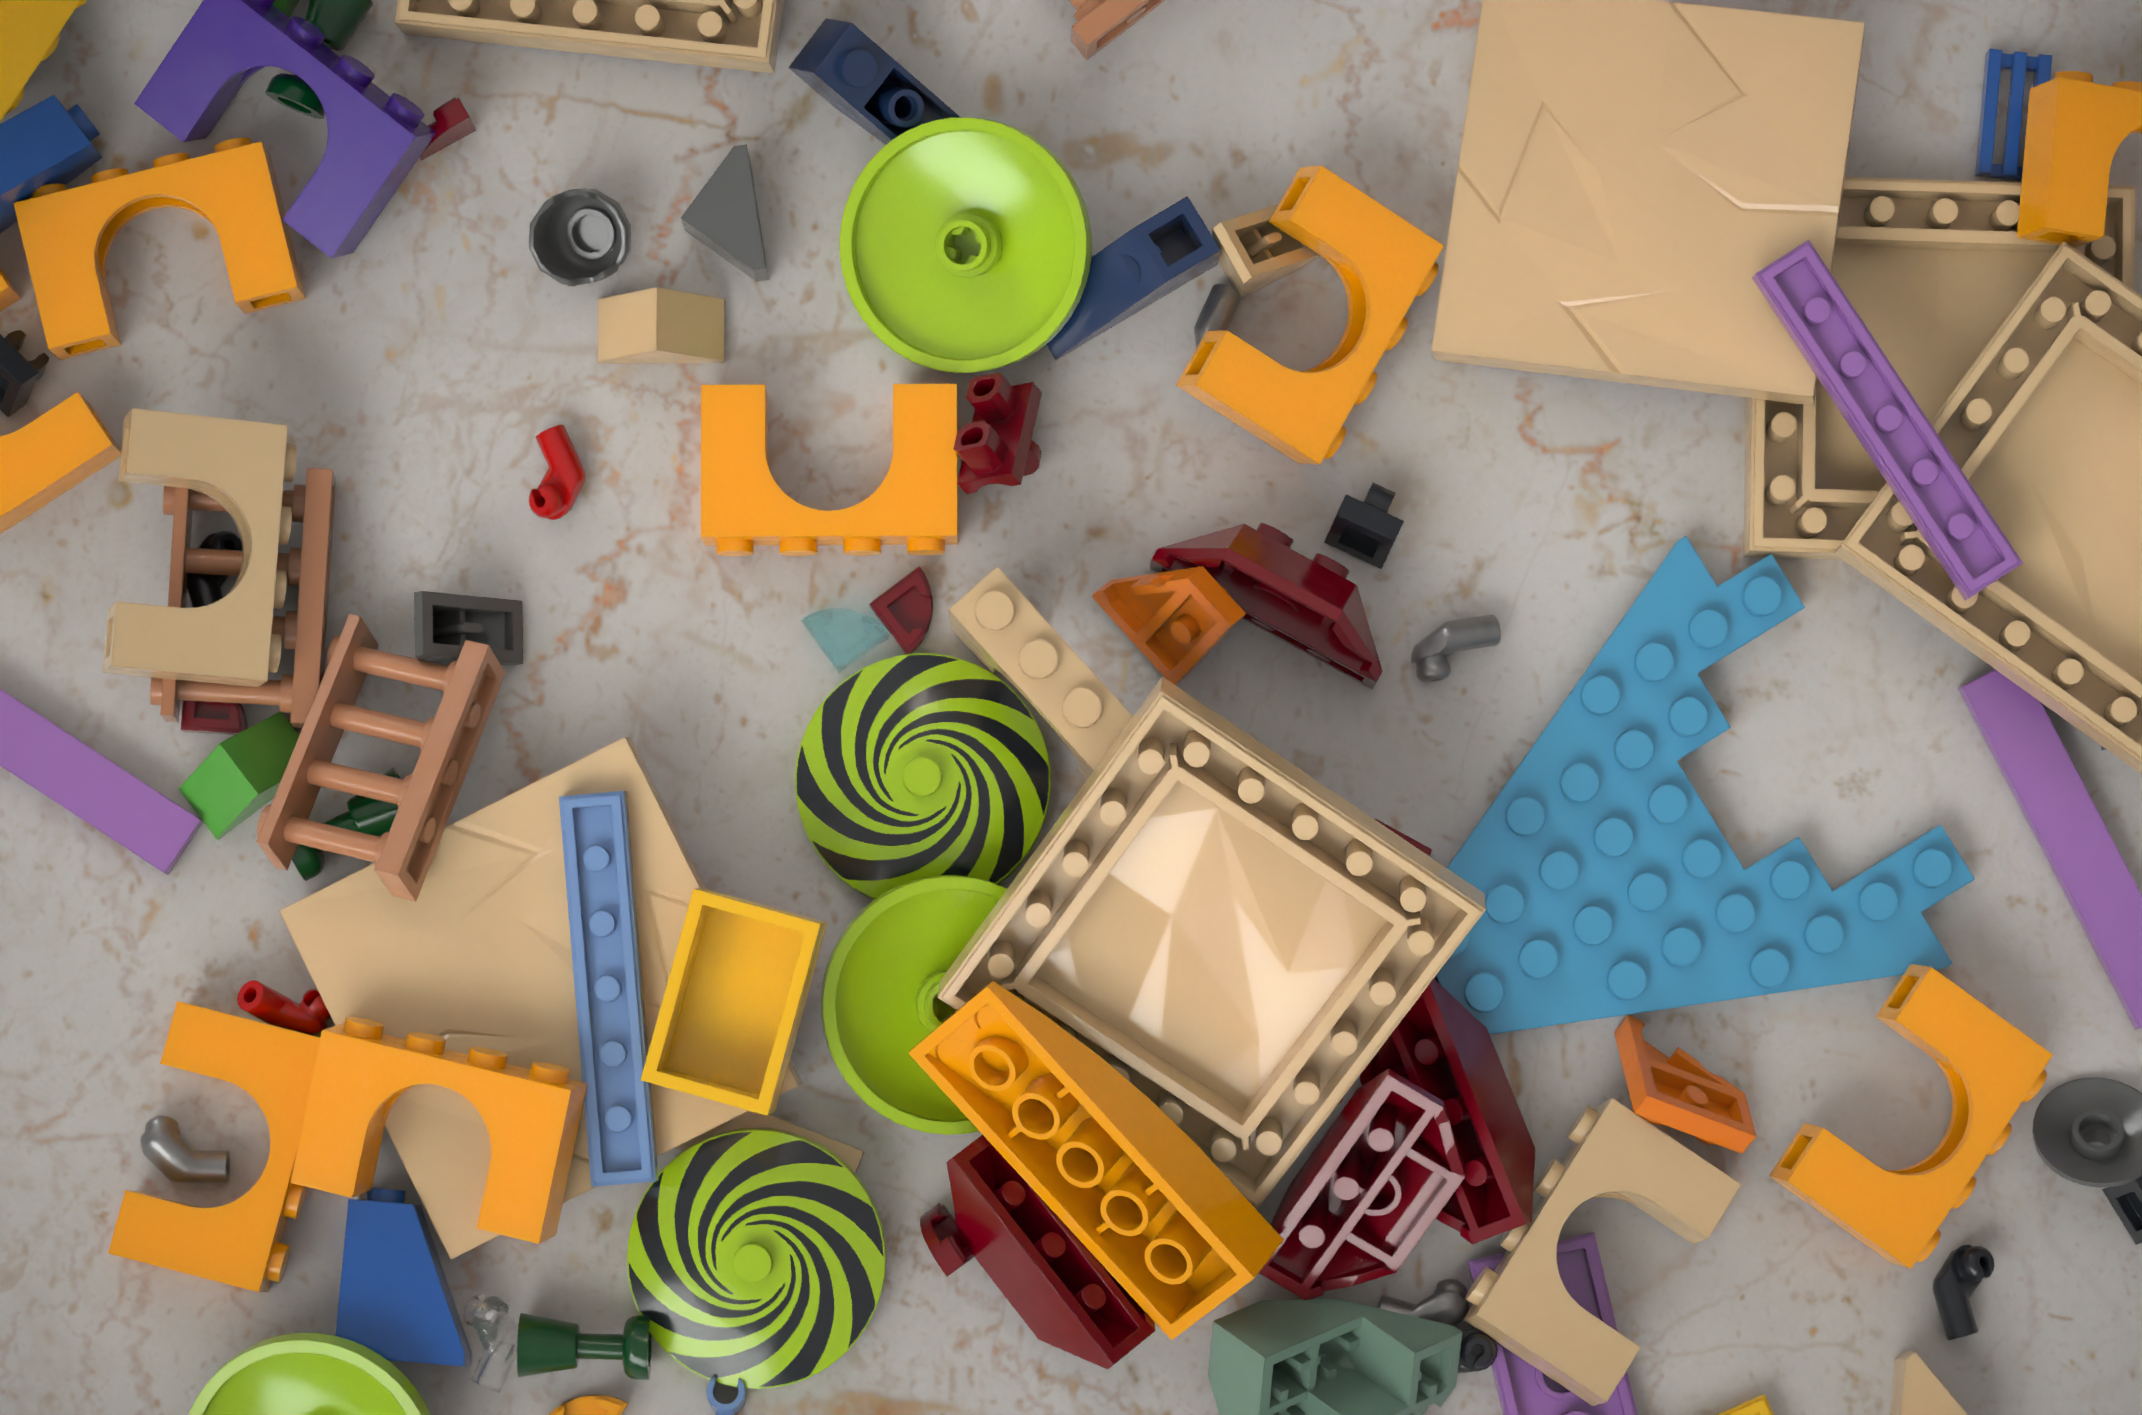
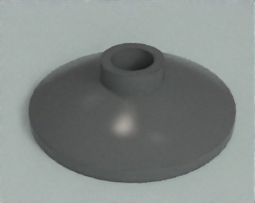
(2087, 1113)

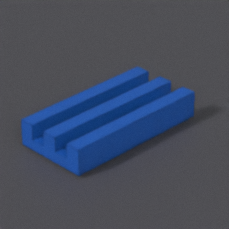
(2018, 64)

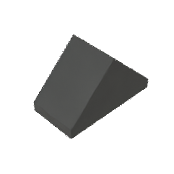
(727, 215)
(448, 620)

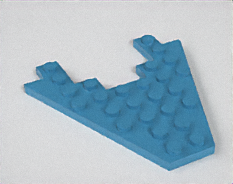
(1615, 877)

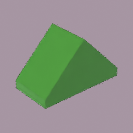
(241, 774)

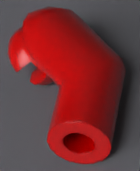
(563, 477)
(278, 1010)

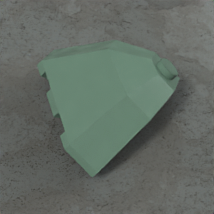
(1330, 1360)

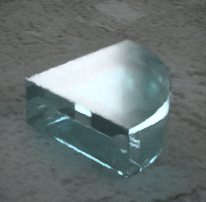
(844, 634)

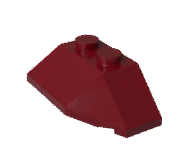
(1285, 594)
(1456, 1061)
(1366, 1190)
(1040, 1262)

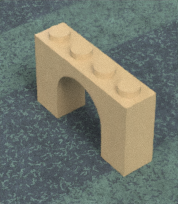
(244, 471)
(1026, 649)
(1524, 1297)

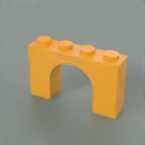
(2069, 155)
(72, 230)
(1382, 270)
(49, 451)
(909, 508)
(1989, 1076)
(527, 1113)
(244, 1238)

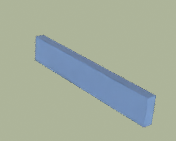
(608, 988)

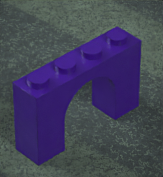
(369, 133)

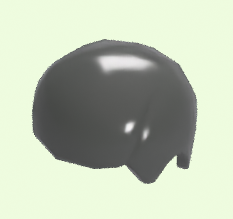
(580, 237)

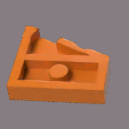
(1171, 616)
(1682, 1092)

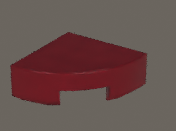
(450, 126)
(906, 610)
(213, 717)
(943, 1240)

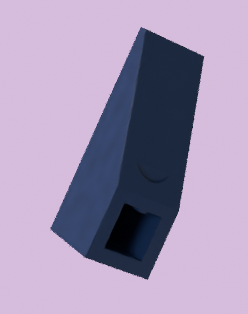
(866, 82)
(1138, 272)

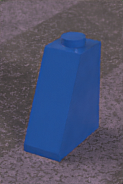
(42, 149)
(395, 1285)

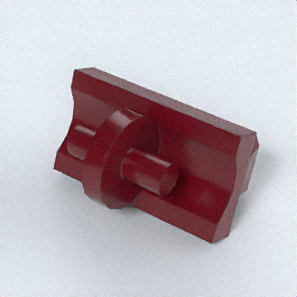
(999, 439)

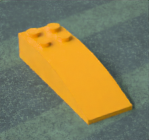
(1100, 1157)

